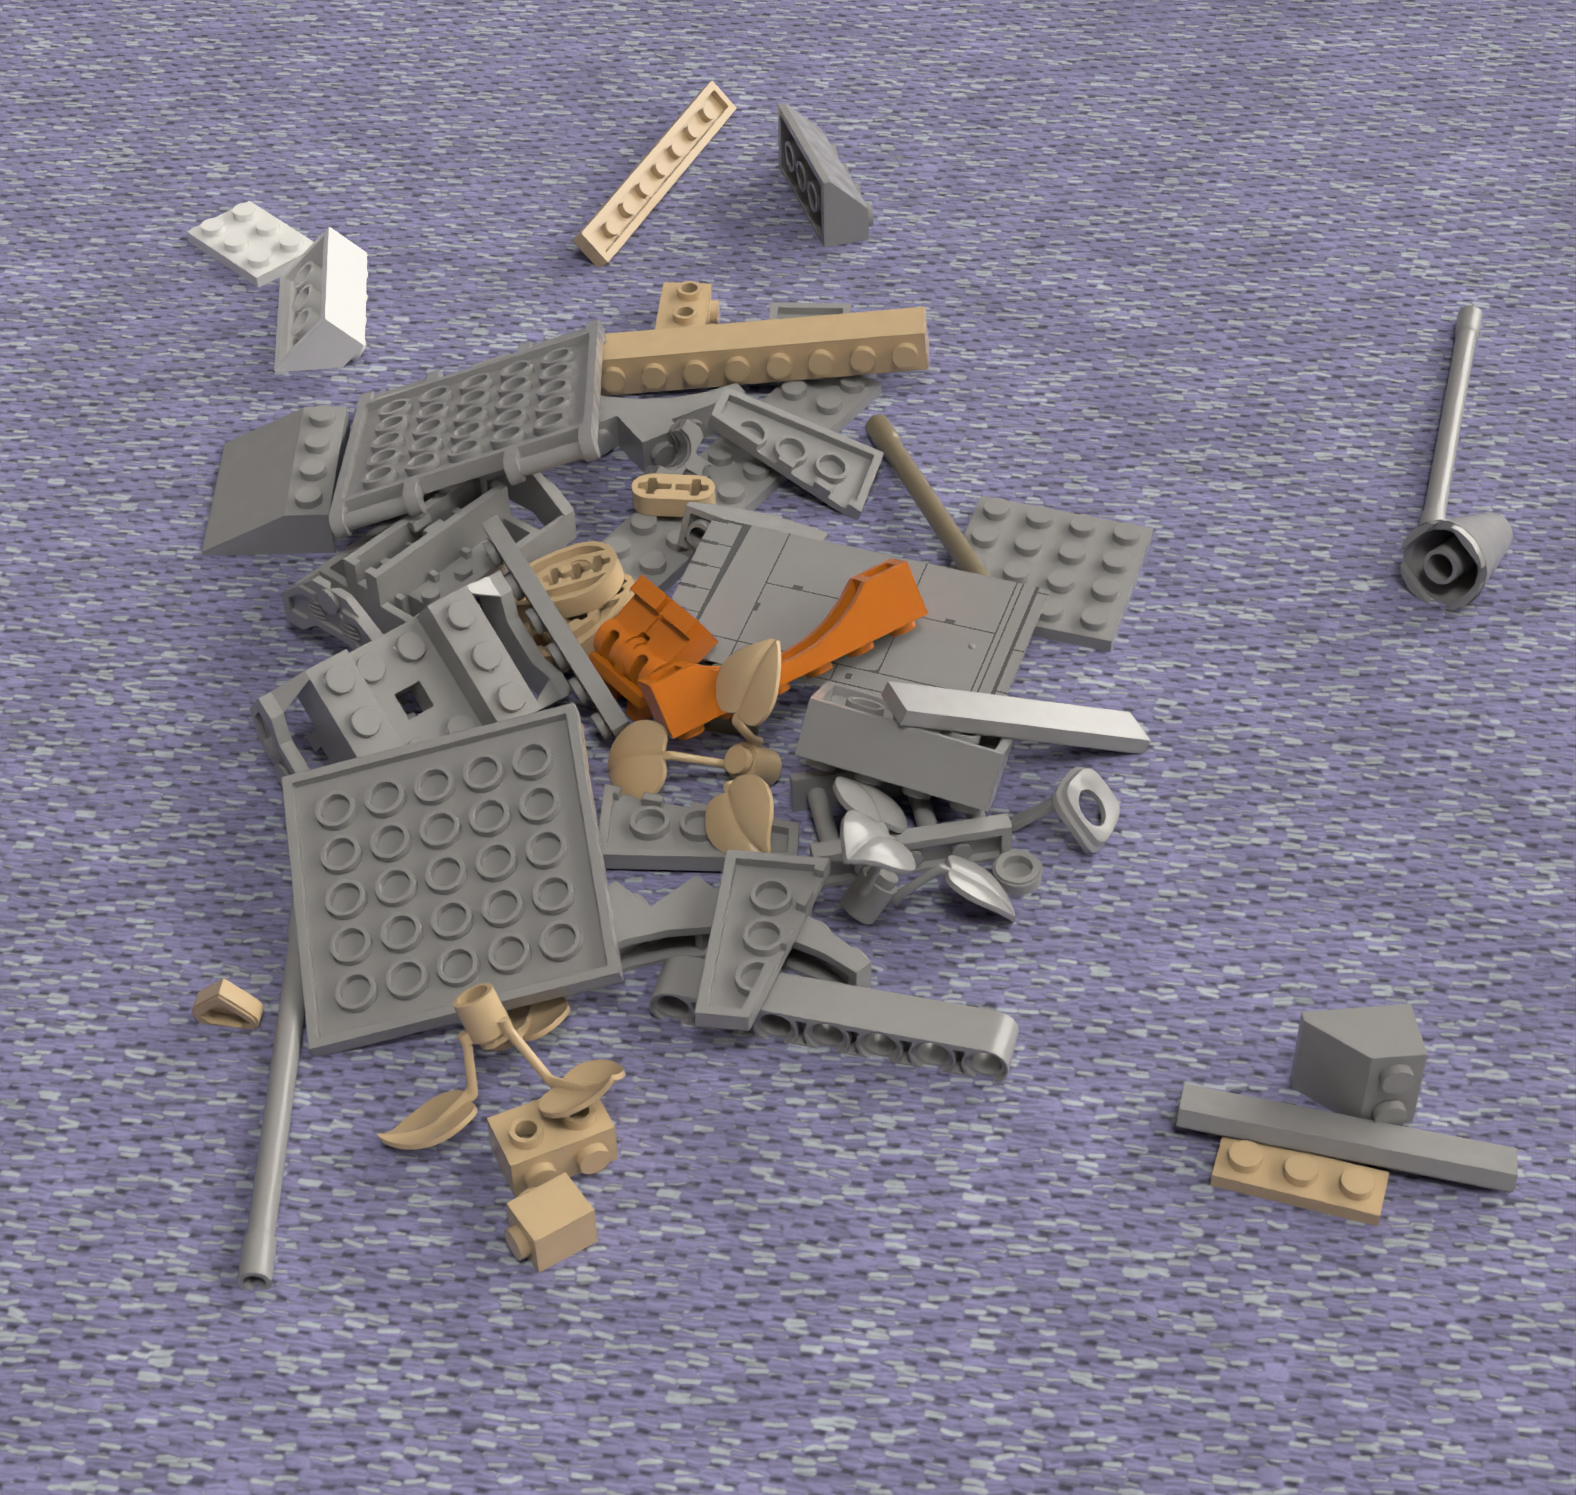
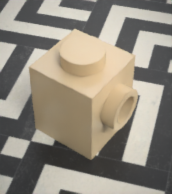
(550, 1223)

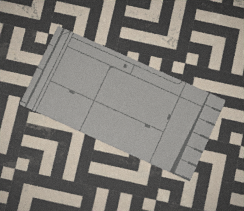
(781, 585)

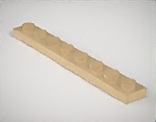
(654, 175)

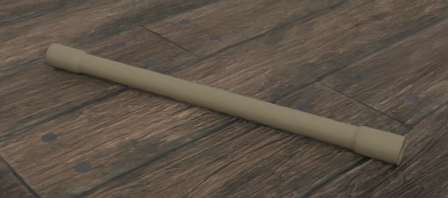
(889, 441)

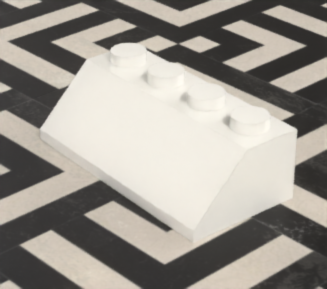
(322, 306)

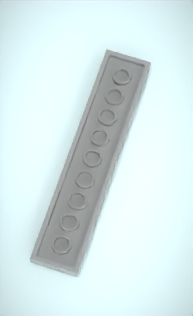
(741, 481)

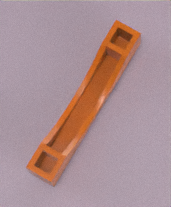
(870, 606)

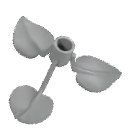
(867, 842)

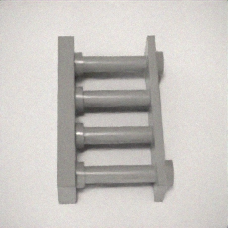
(976, 838)

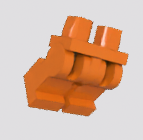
(644, 639)

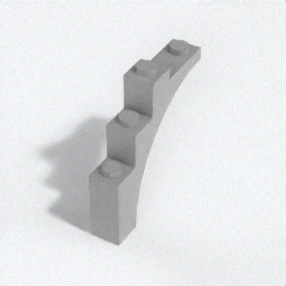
(643, 424)
(683, 927)

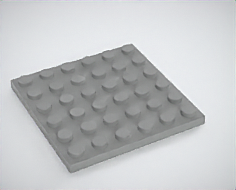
(448, 875)

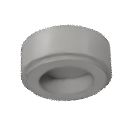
(1018, 872)

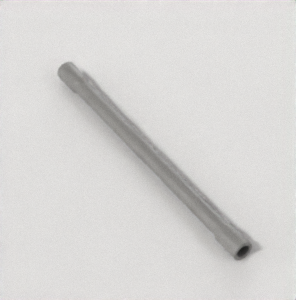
(1466, 335)
(260, 1243)

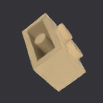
(687, 305)
(541, 1148)

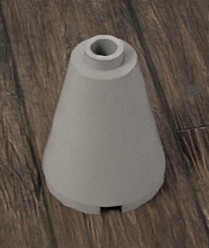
(1454, 557)

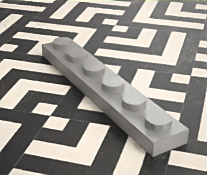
(546, 617)

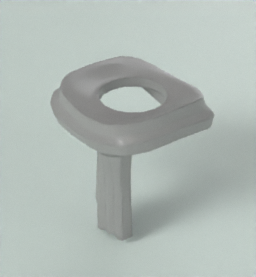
(1066, 803)

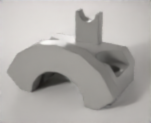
(687, 439)

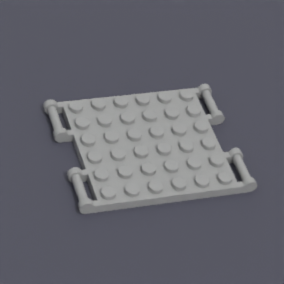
(471, 424)

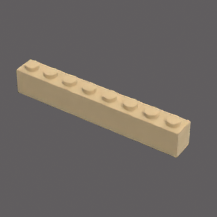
(765, 351)

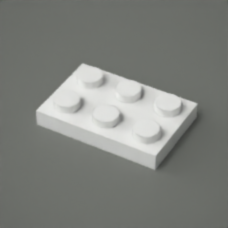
(250, 242)

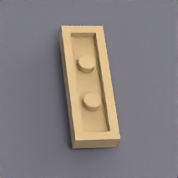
(1300, 1179)

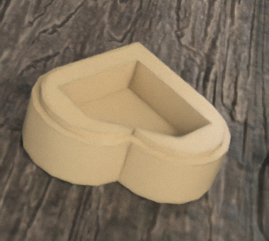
(227, 1006)

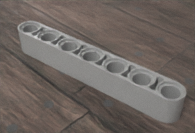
(858, 1021)

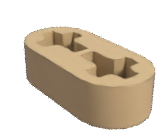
(669, 493)

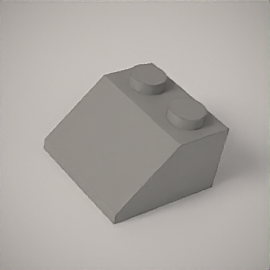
(1361, 1061)

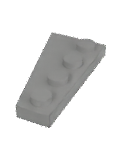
(802, 451)
(668, 836)
(752, 932)

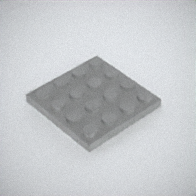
(1078, 557)

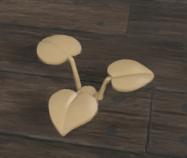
(745, 812)
(495, 1030)

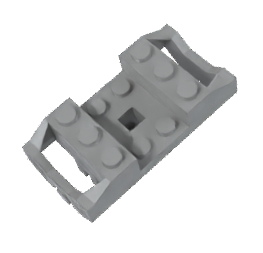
(424, 557)
(453, 659)

